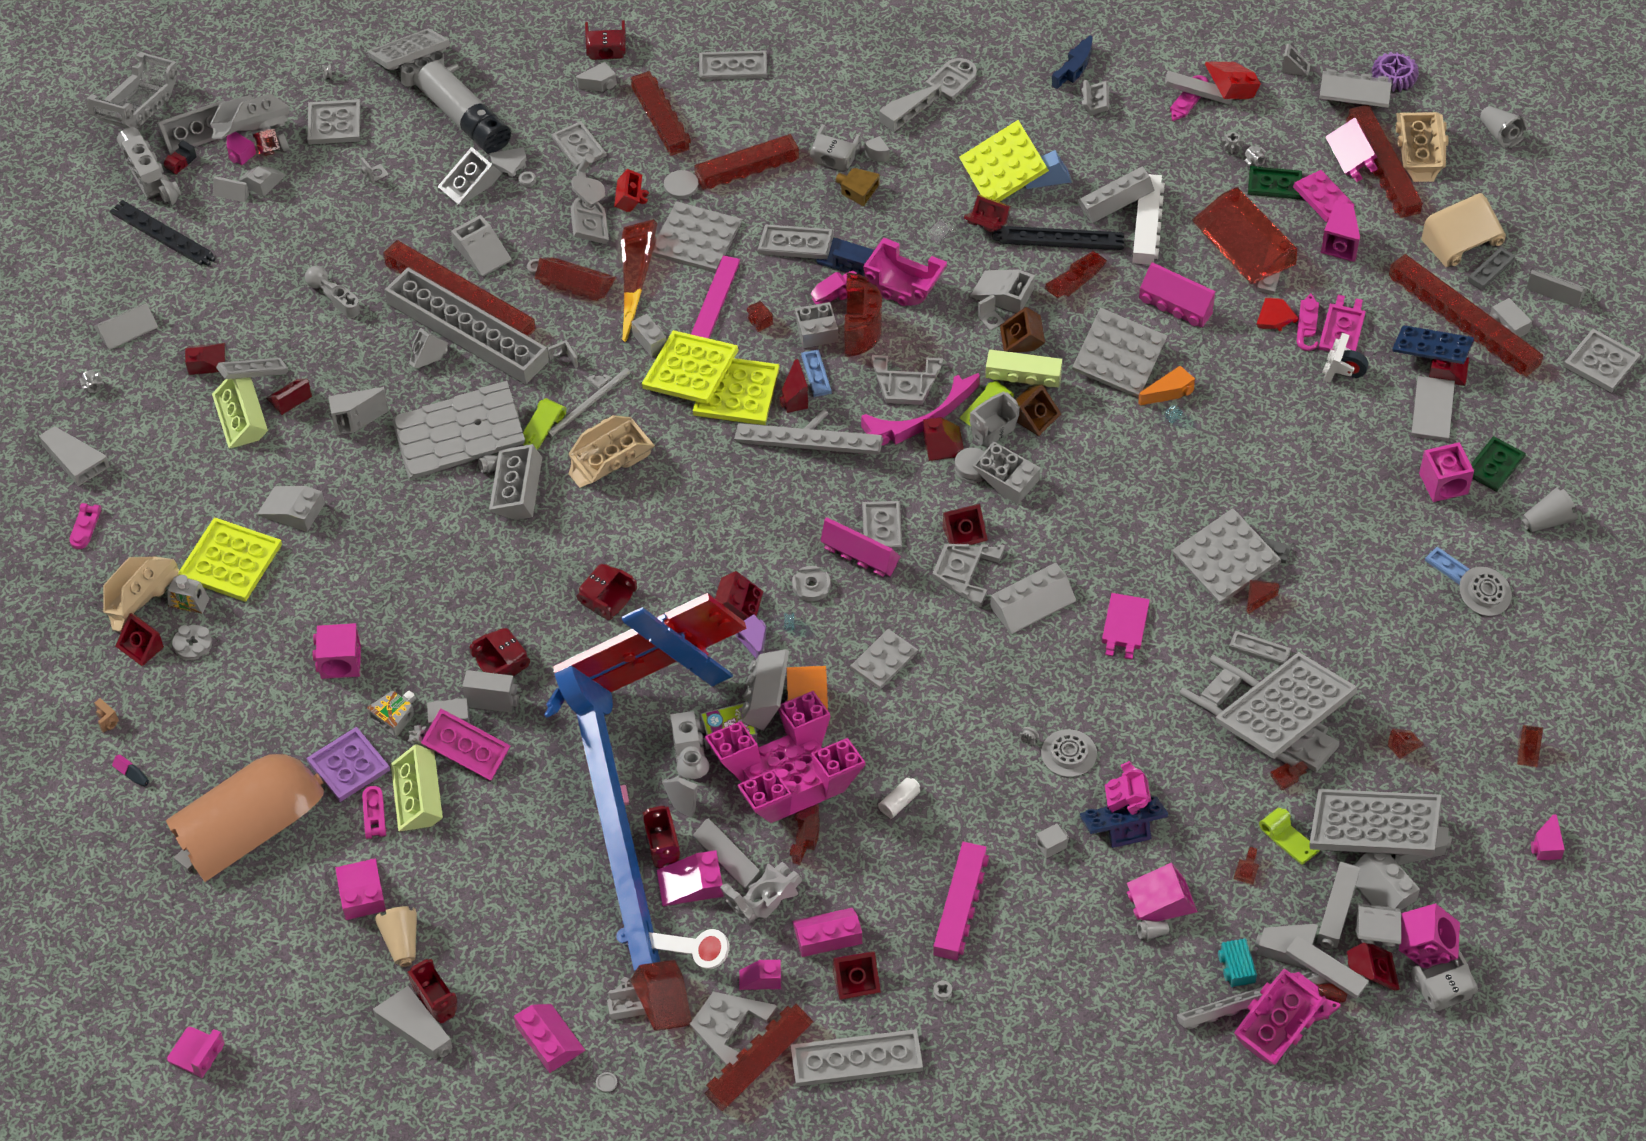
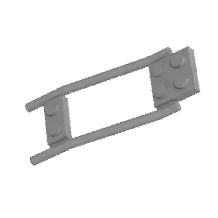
(1312, 748)

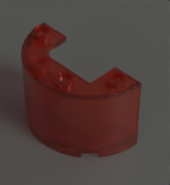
(863, 315)

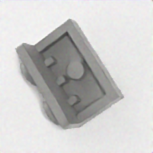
(1095, 97)

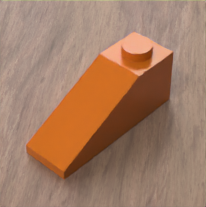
(1169, 387)

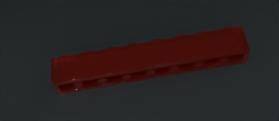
(1390, 170)

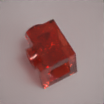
(270, 138)
(760, 316)

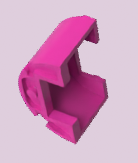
(901, 277)

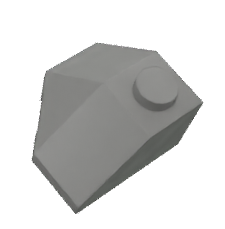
(262, 179)
(427, 349)

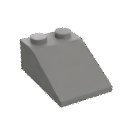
(469, 177)
(293, 506)

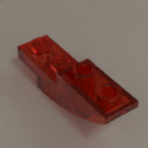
(1076, 276)
(807, 833)

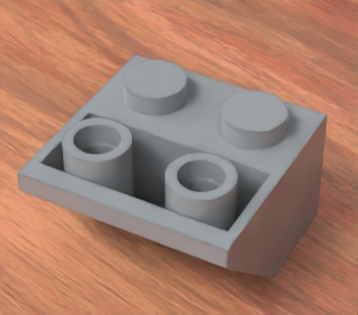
(816, 325)

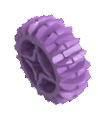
(1405, 68)

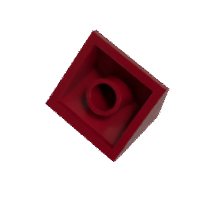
(290, 395)
(964, 525)
(139, 640)
(856, 975)

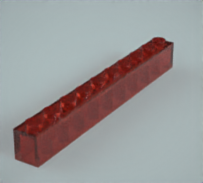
(402, 256)
(1465, 315)

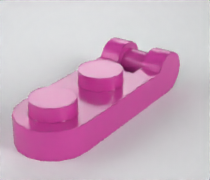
(84, 525)
(374, 812)

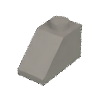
(597, 78)

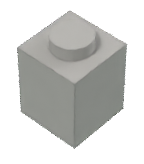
(1052, 840)

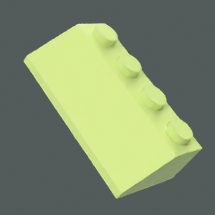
(1023, 368)
(239, 412)
(416, 789)

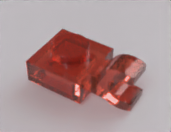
(1287, 775)
(1247, 870)

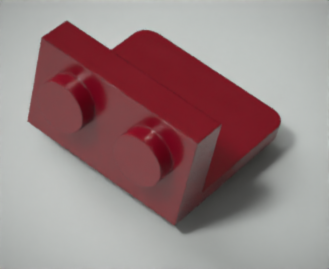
(988, 213)

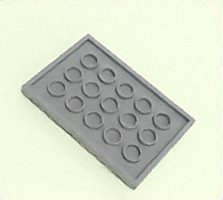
(1286, 705)
(1376, 822)

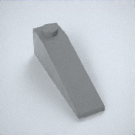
(903, 109)

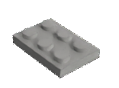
(884, 659)

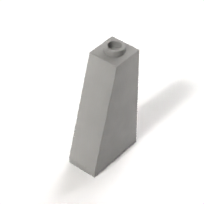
(73, 455)
(1338, 905)
(414, 1023)

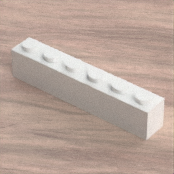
(1148, 225)

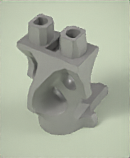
(770, 887)

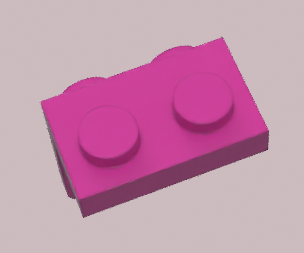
(196, 1050)

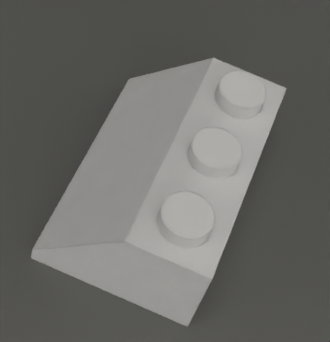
(1385, 882)

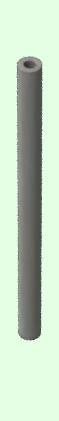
(590, 401)

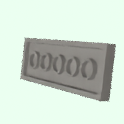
(856, 1057)

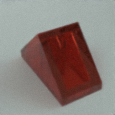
(1260, 593)
(1403, 742)
(1529, 745)

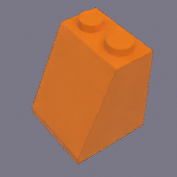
(807, 679)

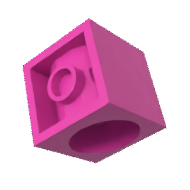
(1446, 472)
(337, 651)
(1429, 936)

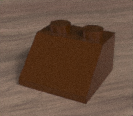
(1022, 332)
(1036, 409)

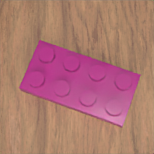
(465, 744)

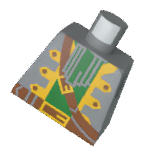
(187, 595)
(392, 711)

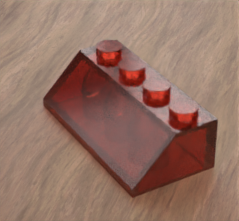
(574, 277)

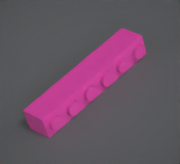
(960, 900)

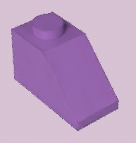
(754, 636)

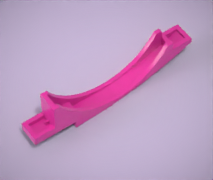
(902, 430)

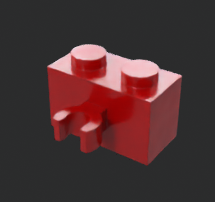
(629, 191)

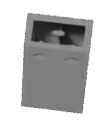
(480, 245)
(1009, 287)
(357, 409)
(1007, 472)
(1378, 924)

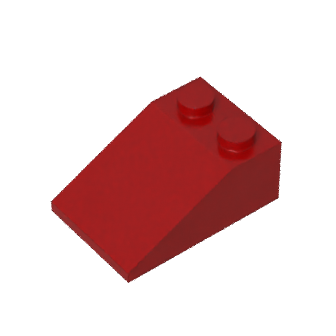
(1233, 80)

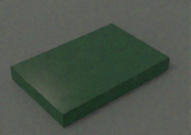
(1273, 182)
(1496, 463)

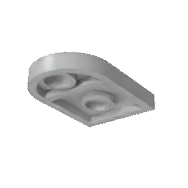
(953, 77)

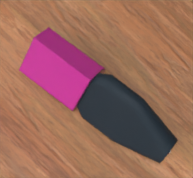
(130, 770)

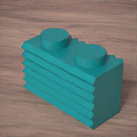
(1238, 963)

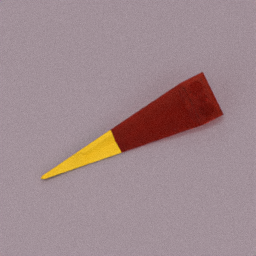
(637, 250)

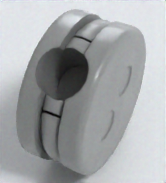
(964, 465)

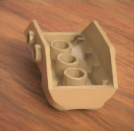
(1422, 144)
(606, 448)
(135, 585)

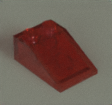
(662, 994)

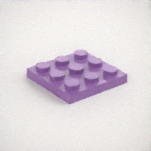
(348, 764)

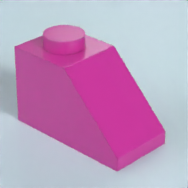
(239, 148)
(1548, 841)
(761, 975)

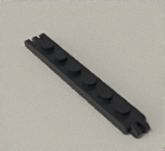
(163, 233)
(1059, 237)

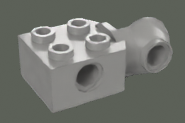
(687, 742)

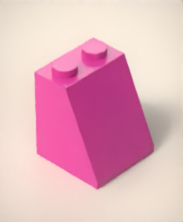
(1341, 233)
(1161, 895)

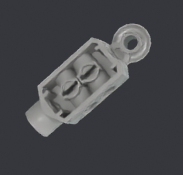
(145, 168)

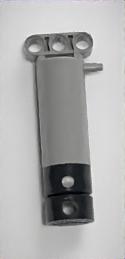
(456, 101)

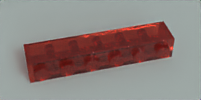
(660, 113)
(746, 162)
(758, 1057)

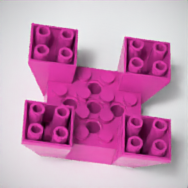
(792, 769)

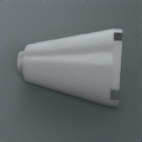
(1504, 126)
(1550, 511)

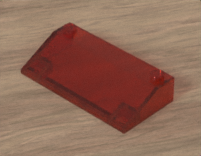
(1246, 236)

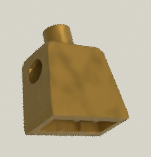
(858, 185)

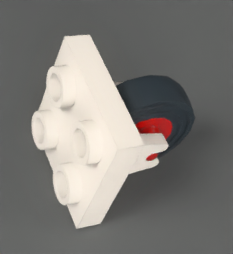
(1344, 361)

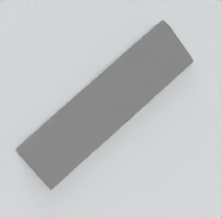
(728, 854)

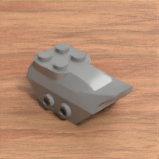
(249, 114)

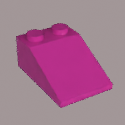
(691, 879)
(360, 889)

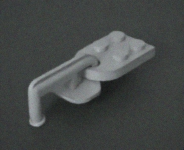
(586, 212)

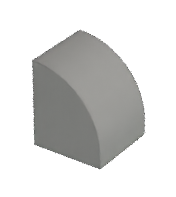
(877, 150)

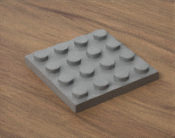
(408, 49)
(696, 236)
(1119, 352)
(1226, 556)

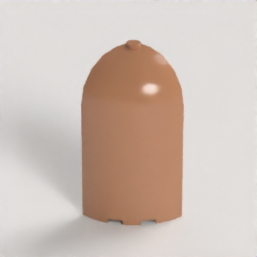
(245, 811)

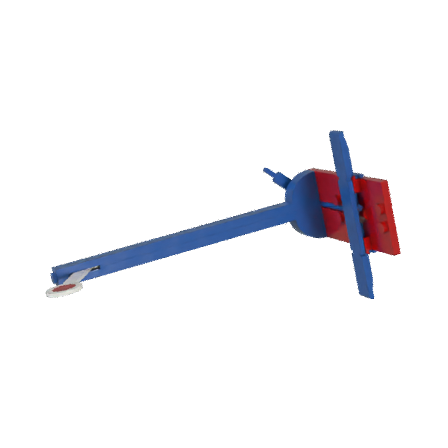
(587, 688)

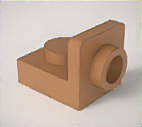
(107, 715)

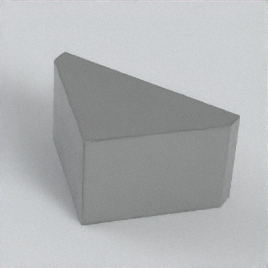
(1294, 62)

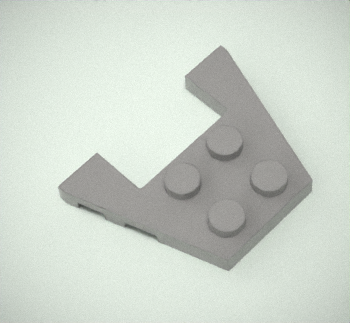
(903, 386)
(958, 565)
(722, 1017)

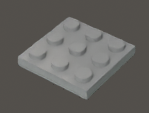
(334, 121)
(1602, 360)

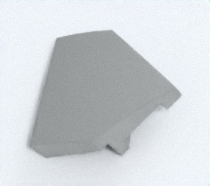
(509, 160)
(682, 794)
(624, 1001)

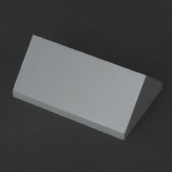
(1556, 288)
(126, 326)

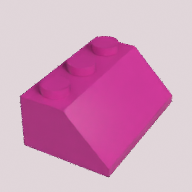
(828, 932)
(548, 1035)

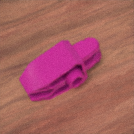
(831, 288)

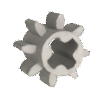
(1232, 142)
(1255, 156)
(91, 381)
(417, 736)

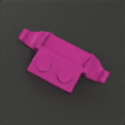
(1129, 789)

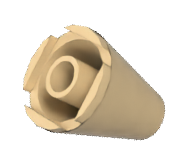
(399, 933)

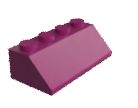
(1177, 295)
(859, 547)

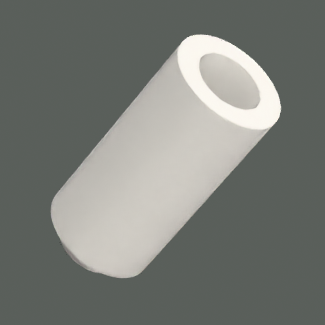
(899, 797)

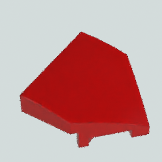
(1275, 314)

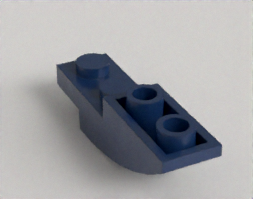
(1076, 64)

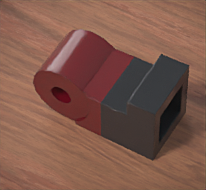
(180, 158)

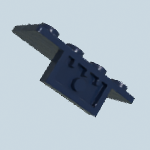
(846, 256)
(1433, 344)
(1122, 825)

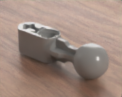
(341, 297)

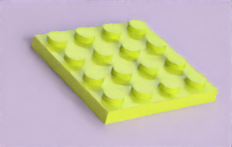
(1004, 163)
(690, 367)
(743, 393)
(230, 559)

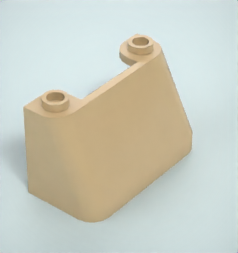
(1461, 229)

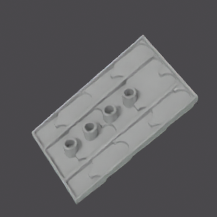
(458, 430)

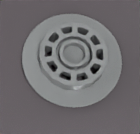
(1488, 586)
(1069, 748)

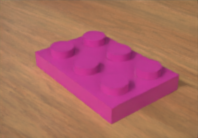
(1320, 193)

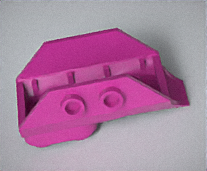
(1279, 1016)

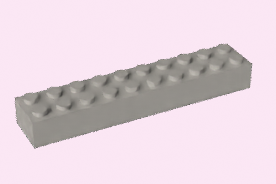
(467, 325)

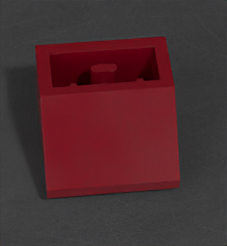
(739, 595)

